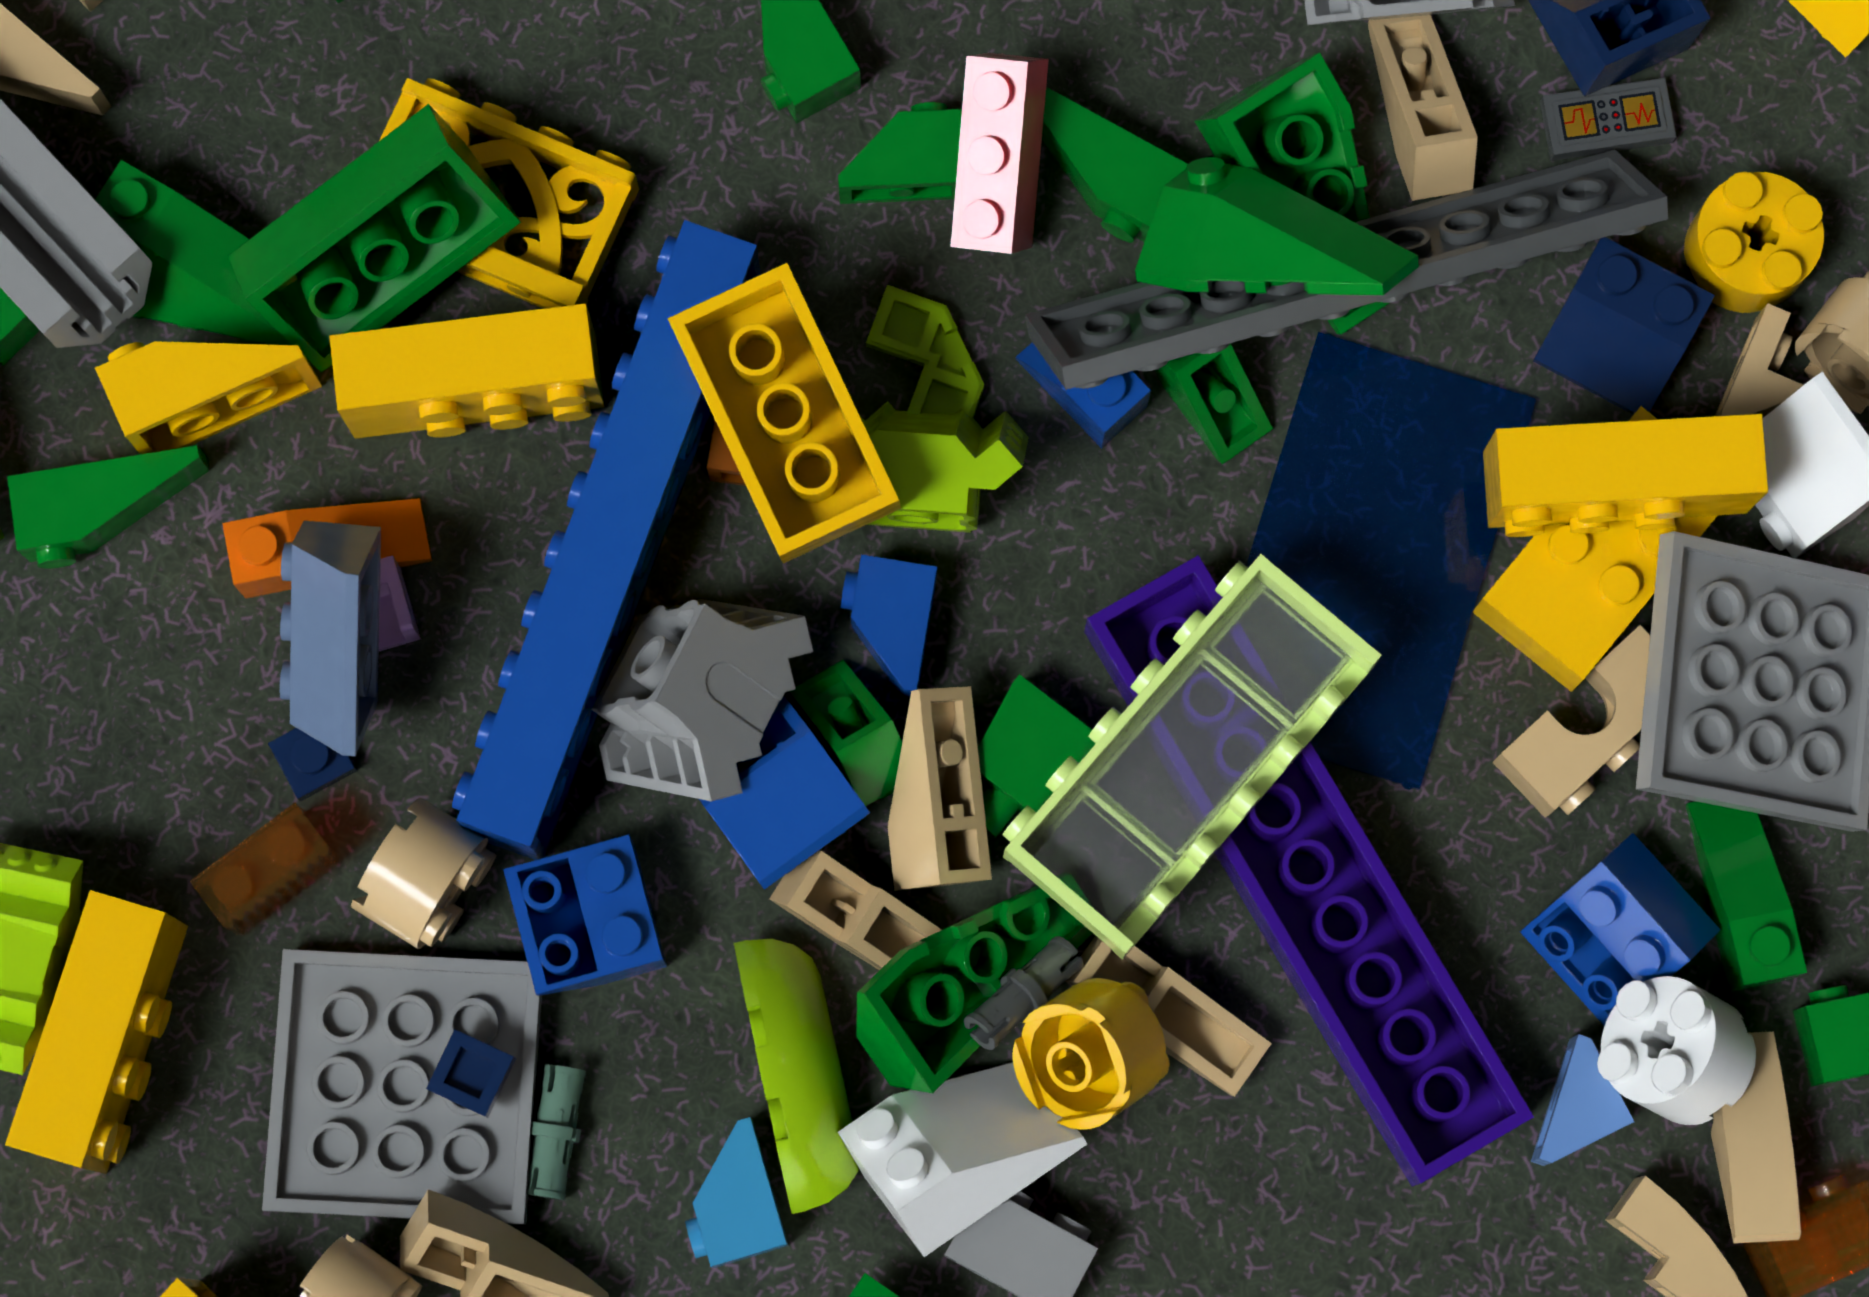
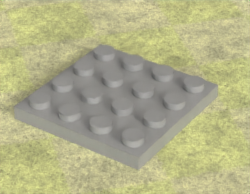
(1757, 684)
(352, 1077)

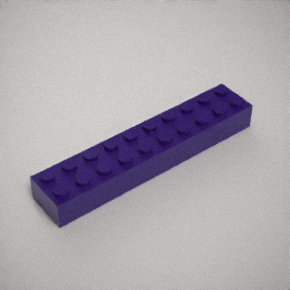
(1339, 926)

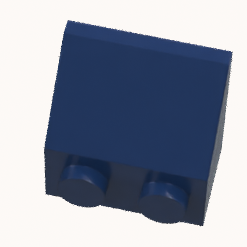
(1623, 327)

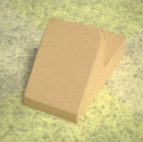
(1751, 385)

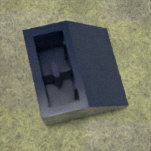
(1618, 37)

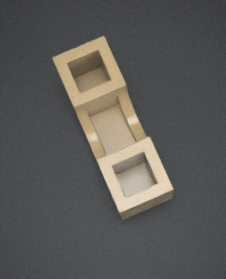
(1554, 763)

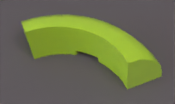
(798, 1069)

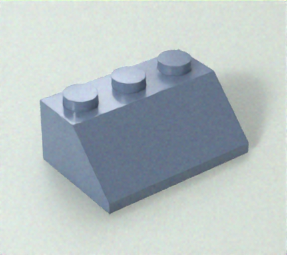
(332, 631)

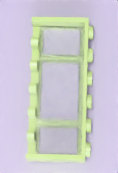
(1188, 753)

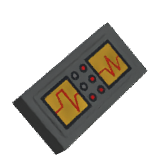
(1608, 119)

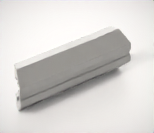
(60, 248)

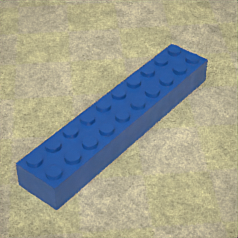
(600, 560)

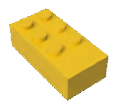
(468, 373)
(785, 413)
(1623, 473)
(1577, 591)
(99, 1035)

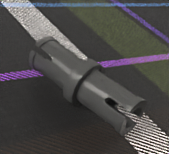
(1023, 992)

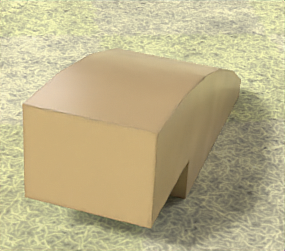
(850, 910)
(1193, 1024)
(1758, 1155)
(484, 1255)
(1686, 1255)

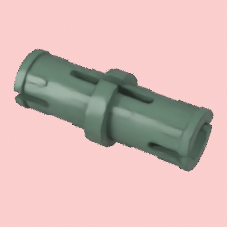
(555, 1131)

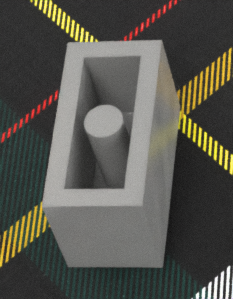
(1025, 1250)

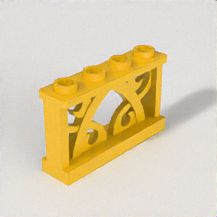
(537, 272)

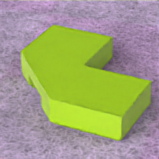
(928, 336)

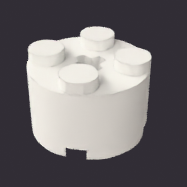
(1676, 1049)

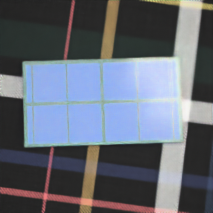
(1389, 532)

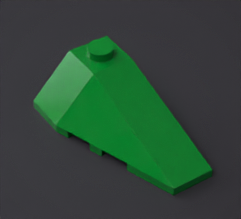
(1300, 136)
(1248, 228)
(189, 251)
(919, 1000)

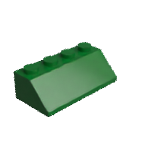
(373, 237)

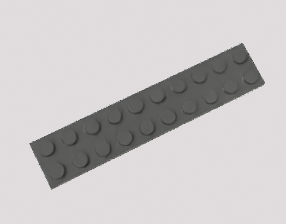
(1452, 236)

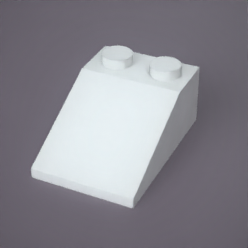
(1813, 468)
(956, 1151)

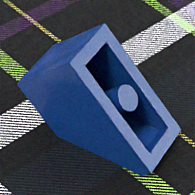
(1097, 410)
(892, 615)

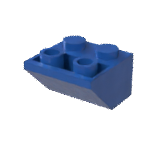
(789, 800)
(585, 917)
(1619, 927)

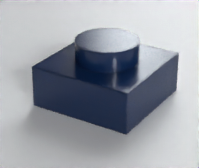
(309, 763)
(471, 1073)

